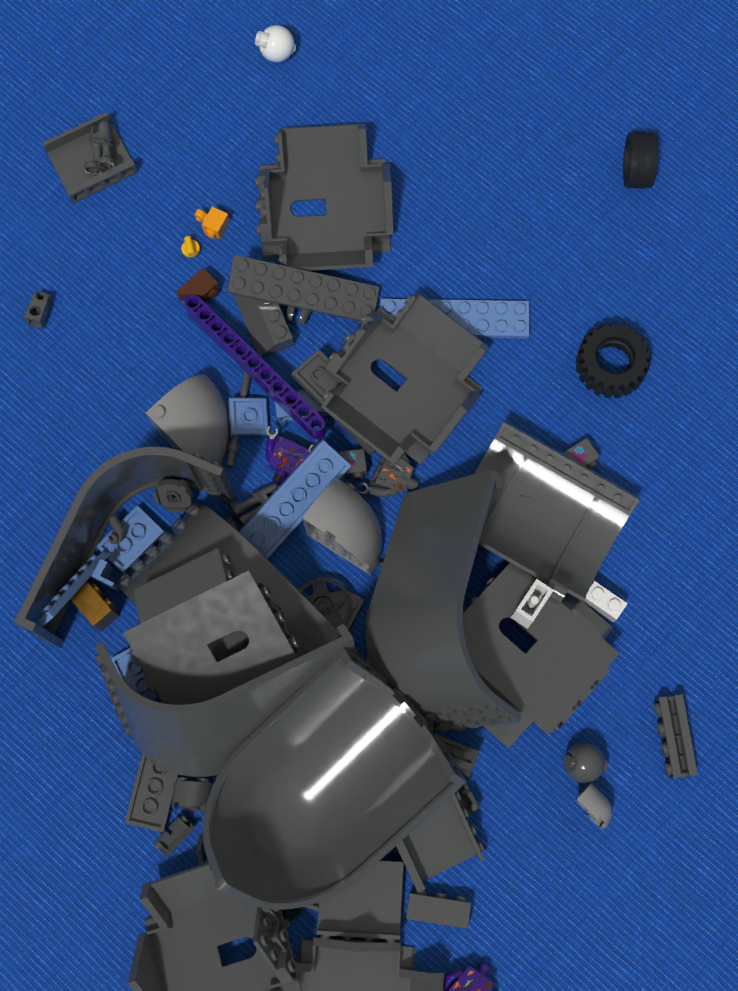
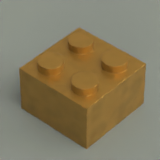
(94, 607)

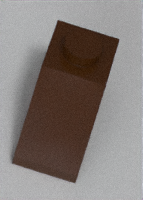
(200, 284)

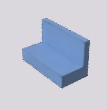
(102, 574)

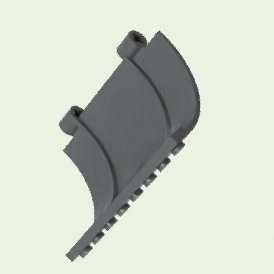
(565, 523)

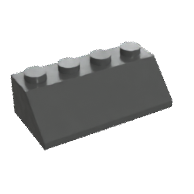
(265, 325)

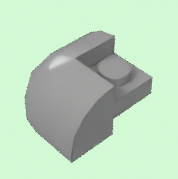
(596, 806)

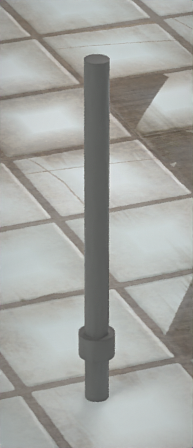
(233, 446)

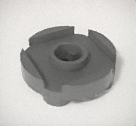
(175, 487)

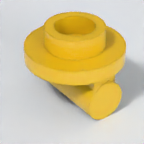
(190, 247)

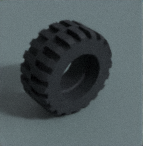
(619, 338)

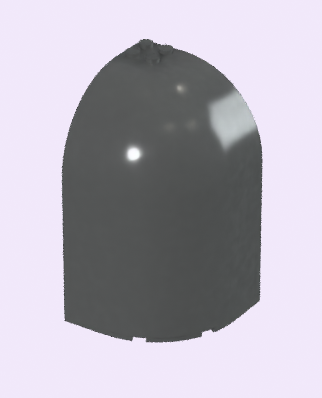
(324, 789)

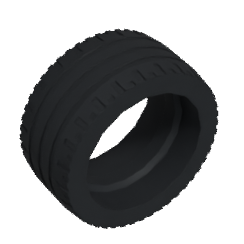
(640, 160)

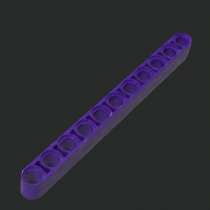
(256, 373)

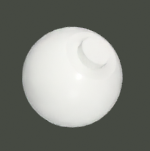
(275, 43)

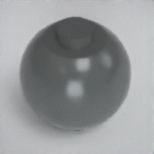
(585, 762)

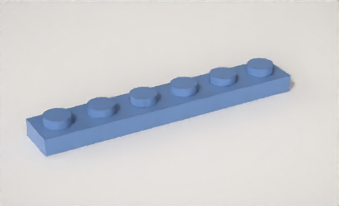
(68, 591)

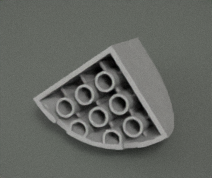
(193, 418)
(346, 525)

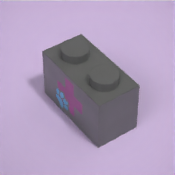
(584, 454)
(356, 459)

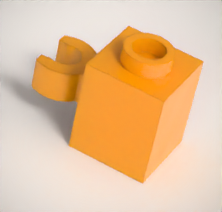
(214, 222)

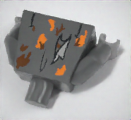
(390, 478)

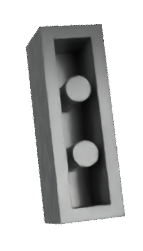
(438, 909)

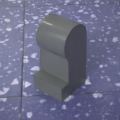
(38, 309)

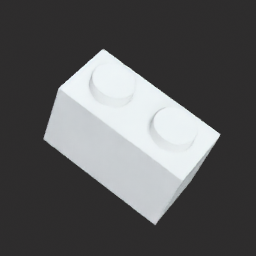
(604, 602)
(532, 603)

